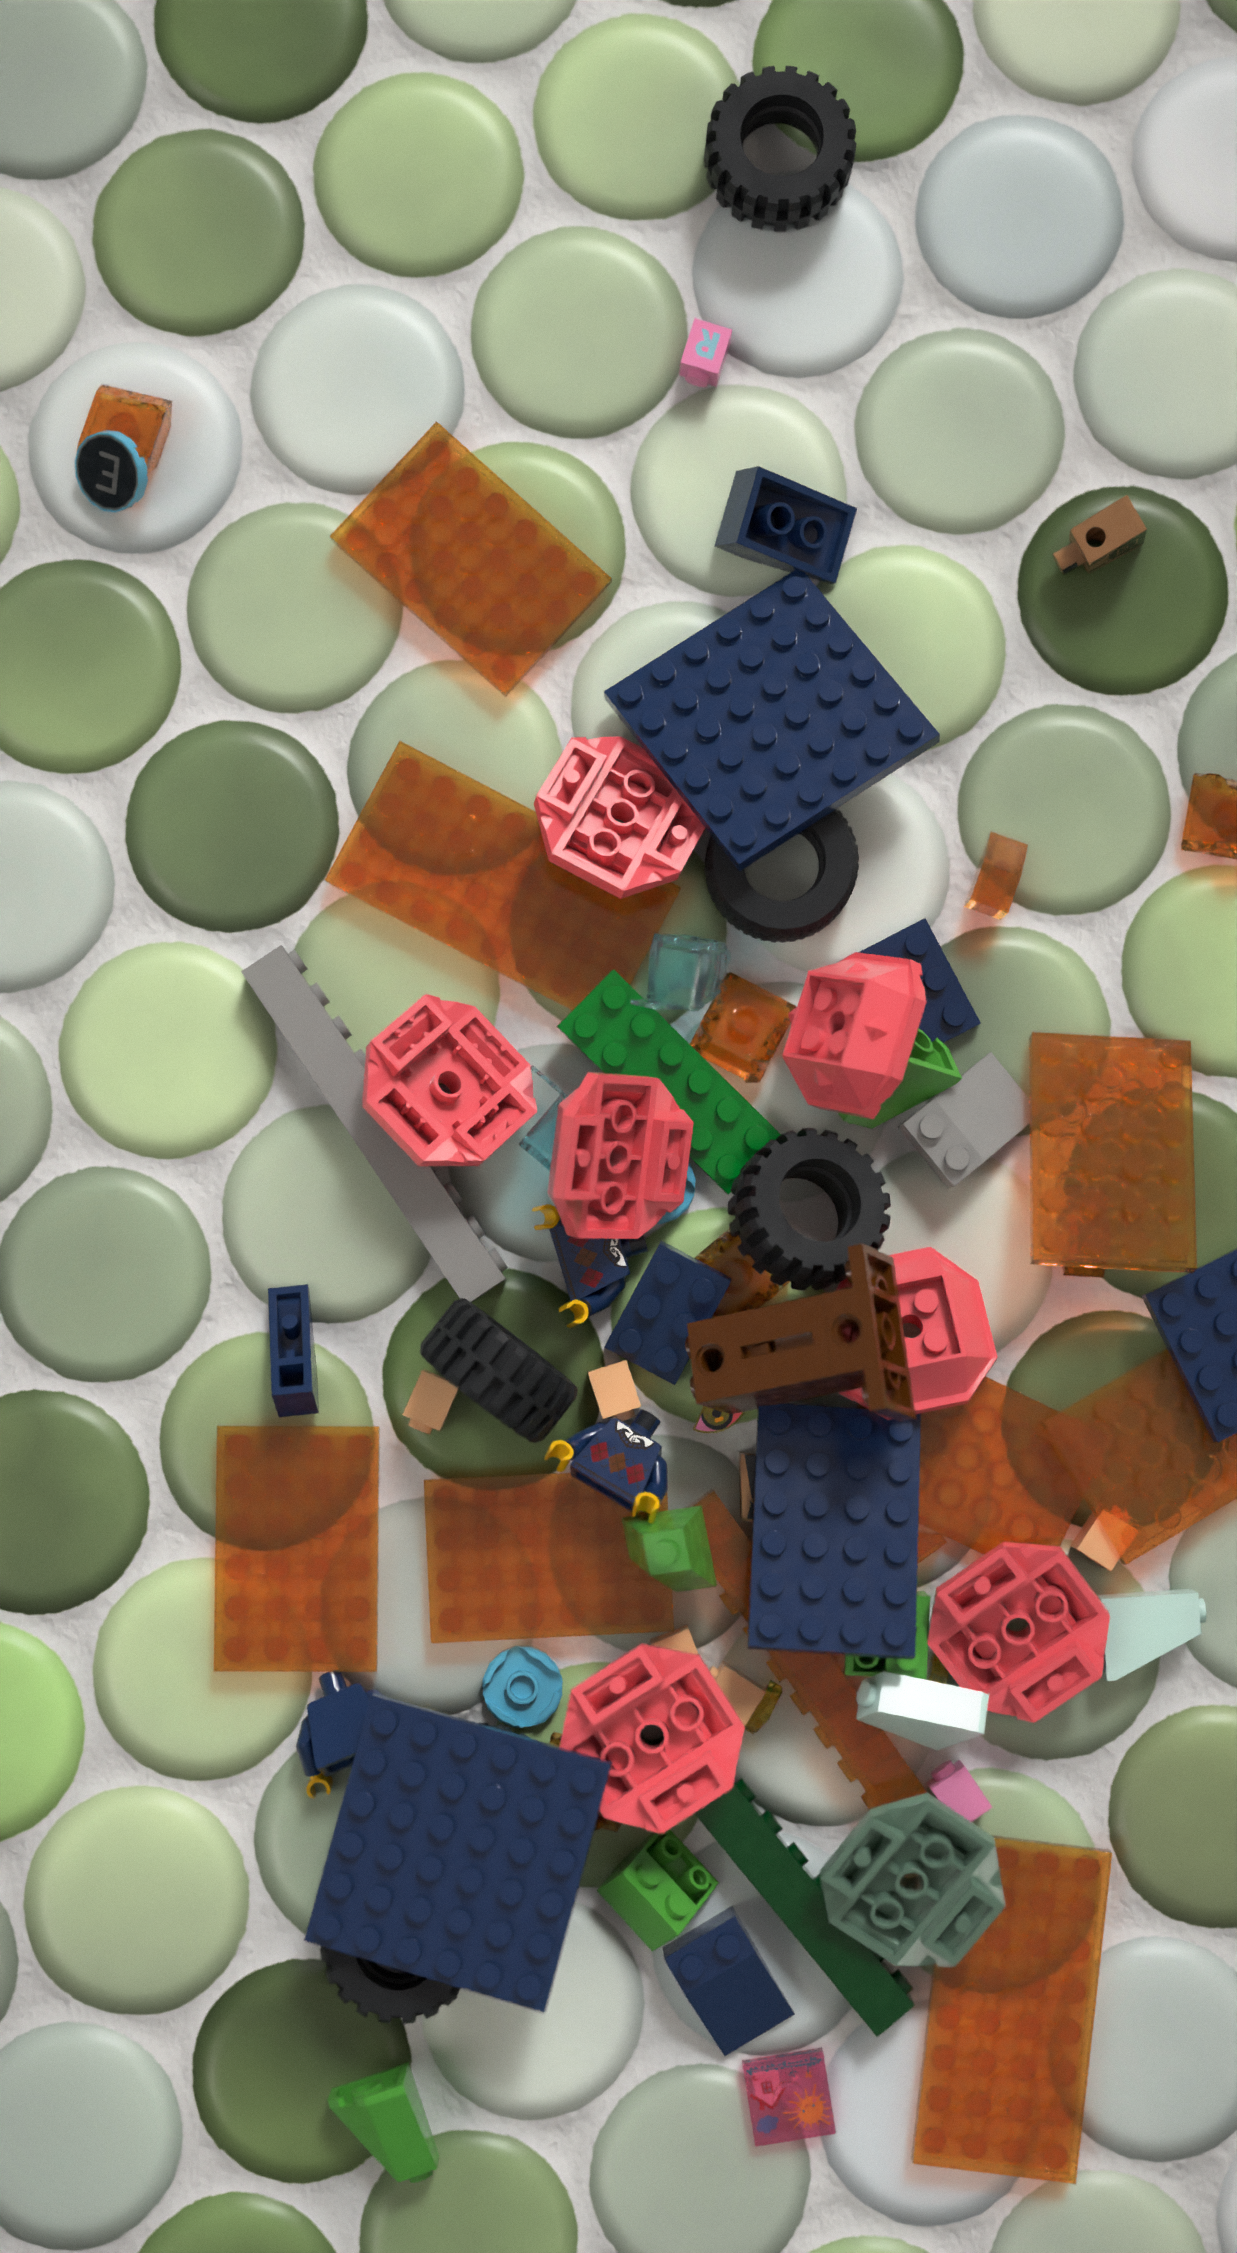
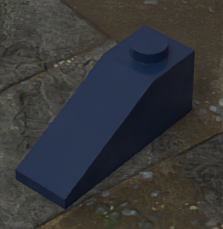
(292, 1351)

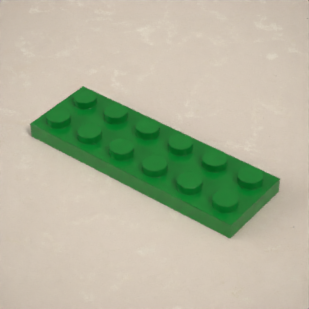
(642, 1043)

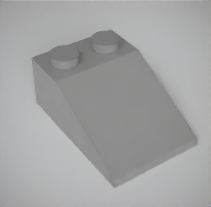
(968, 1121)

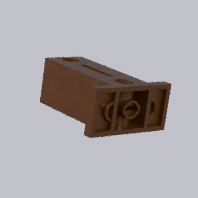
(809, 1347)

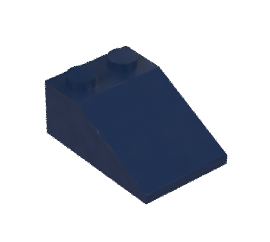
(785, 525)
(727, 1981)

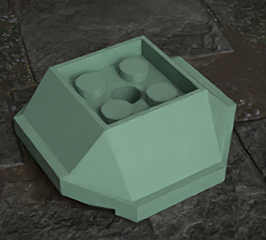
(920, 1917)

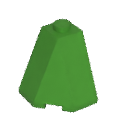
(927, 1074)
(672, 1548)
(389, 2121)

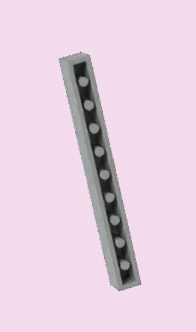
(340, 1076)

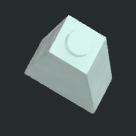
(1148, 1627)
(922, 1709)

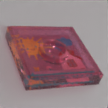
(788, 2097)

